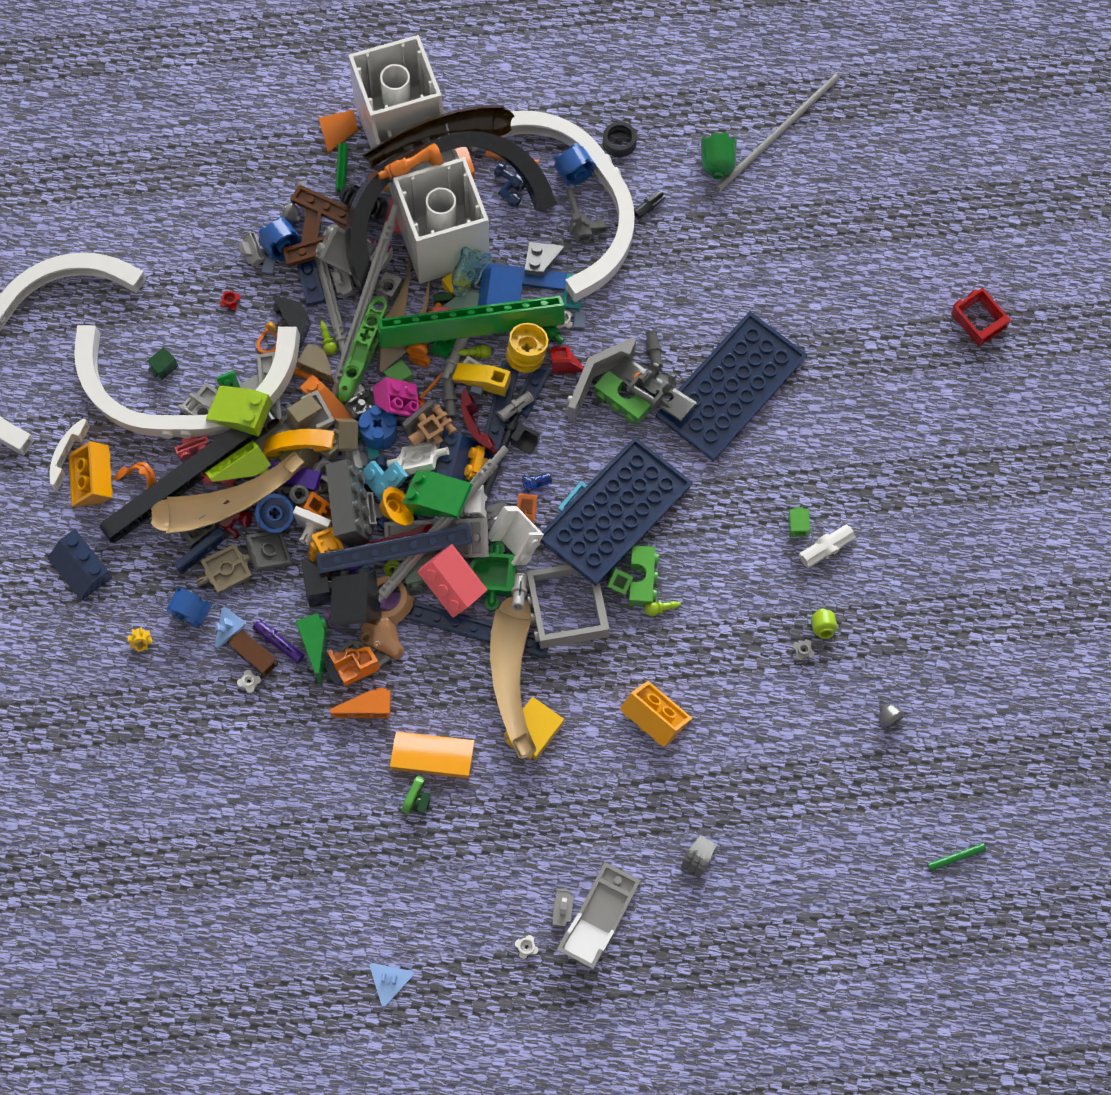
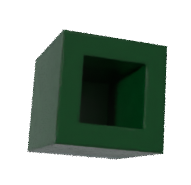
(162, 364)

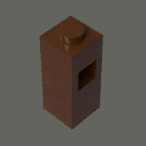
(253, 653)

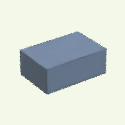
(268, 266)
(579, 320)
(477, 391)

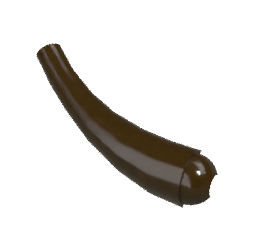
(479, 118)

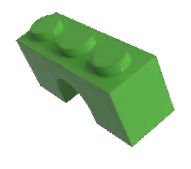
(607, 390)
(643, 559)

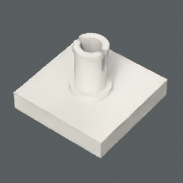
(312, 523)

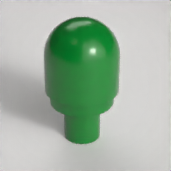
(553, 332)

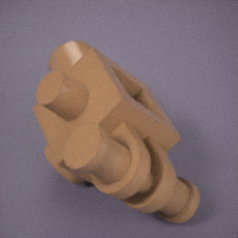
(430, 428)

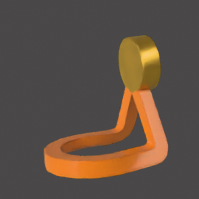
(270, 327)

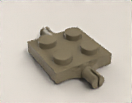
(225, 569)

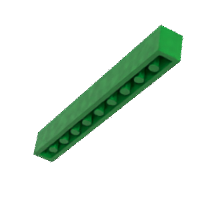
(469, 321)

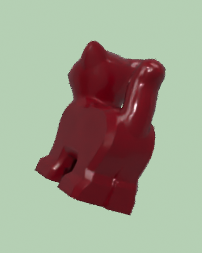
(244, 518)

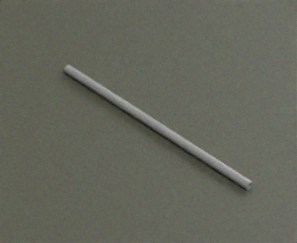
(768, 141)

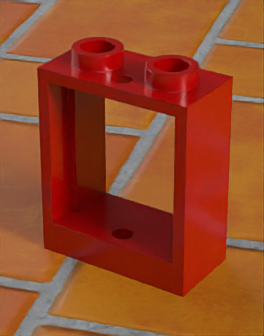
(991, 306)

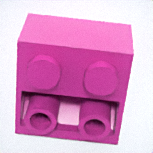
(396, 396)

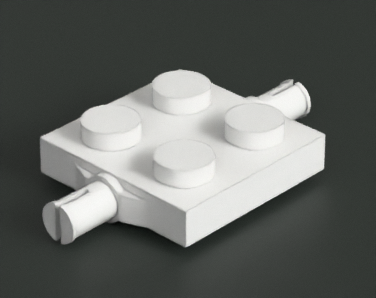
(419, 458)

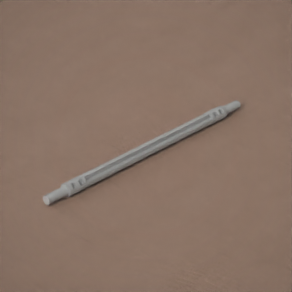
(366, 295)
(330, 297)
(442, 523)

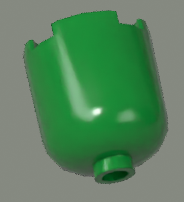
(718, 155)

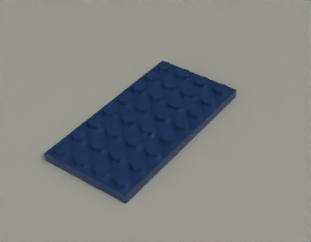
(734, 385)
(615, 511)

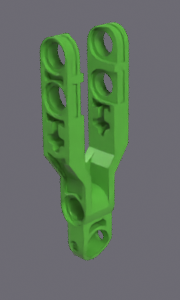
(362, 350)

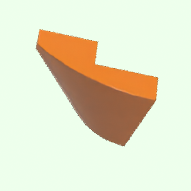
(338, 128)
(354, 664)

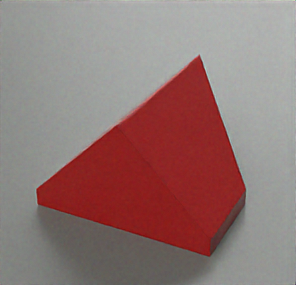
(564, 361)

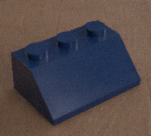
(455, 463)
(78, 565)

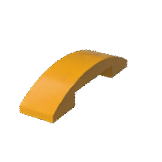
(298, 439)

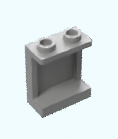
(333, 248)

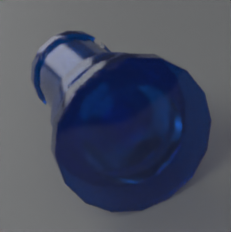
(535, 481)

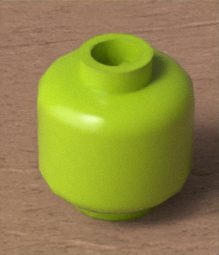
(824, 623)

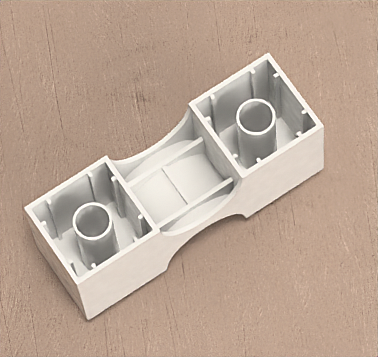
(438, 202)

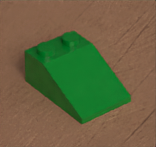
(436, 495)
(313, 634)

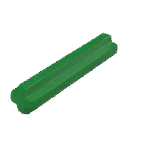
(341, 166)

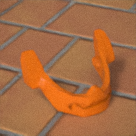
(144, 470)

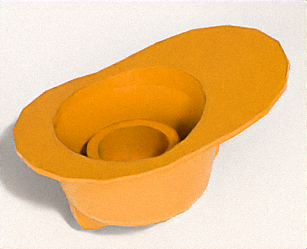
(393, 509)

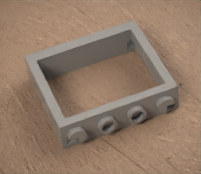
(571, 636)

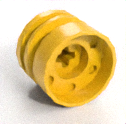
(526, 347)

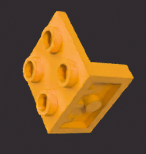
(323, 542)

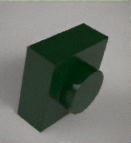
(442, 298)
(422, 803)

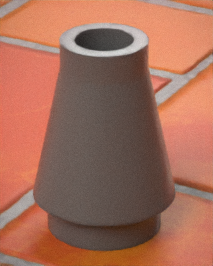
(302, 491)

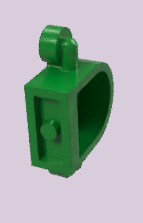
(496, 574)

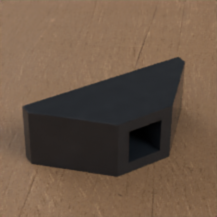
(292, 315)

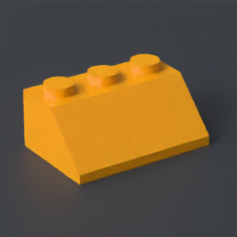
(90, 474)
(655, 713)

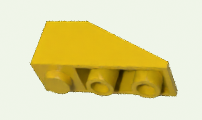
(483, 376)

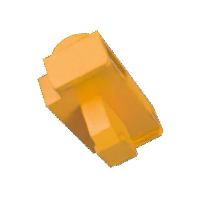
(476, 462)

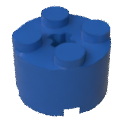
(574, 165)
(276, 236)
(377, 428)
(267, 520)
(188, 606)

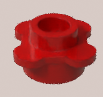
(230, 295)

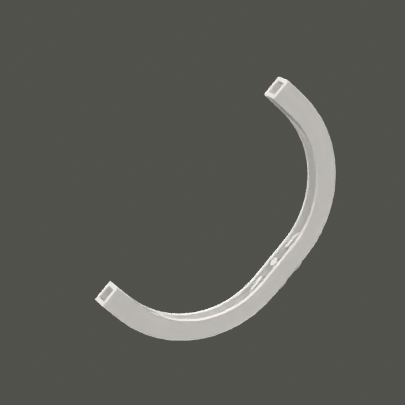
(607, 266)
(43, 273)
(172, 426)

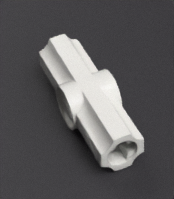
(827, 545)

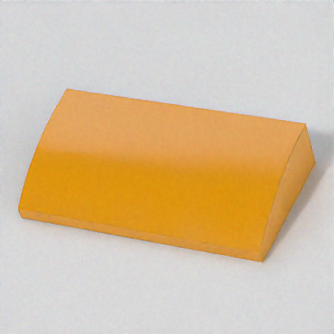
(432, 755)

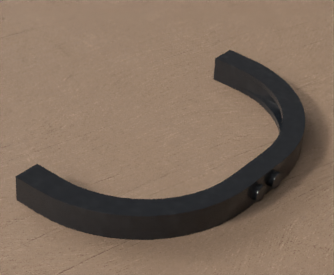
(362, 205)

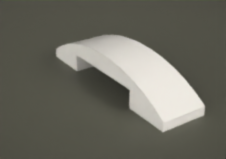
(76, 432)

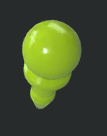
(329, 346)
(482, 351)
(654, 608)

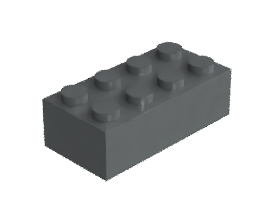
(348, 503)

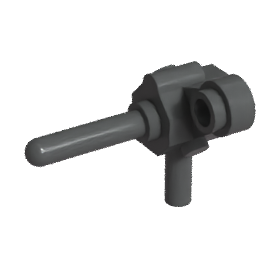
(580, 225)

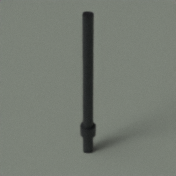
(509, 430)

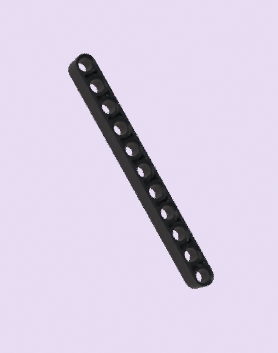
(179, 480)

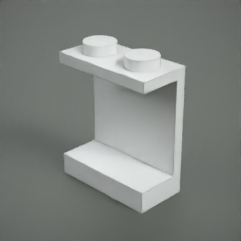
(516, 533)

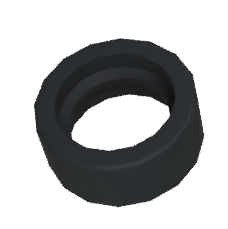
(615, 150)

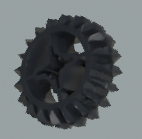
(348, 194)

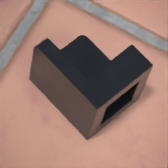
(525, 439)

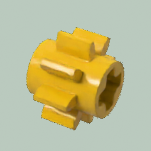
(139, 639)

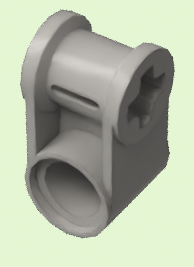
(193, 406)

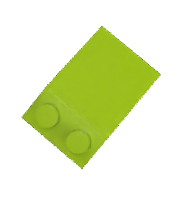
(240, 409)
(243, 463)

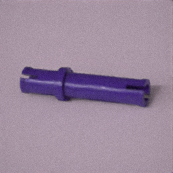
(261, 627)

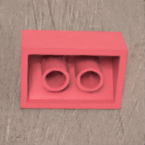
(452, 580)

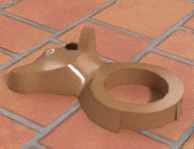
(382, 632)

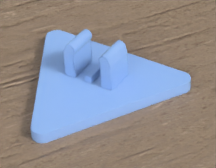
(228, 626)
(389, 981)

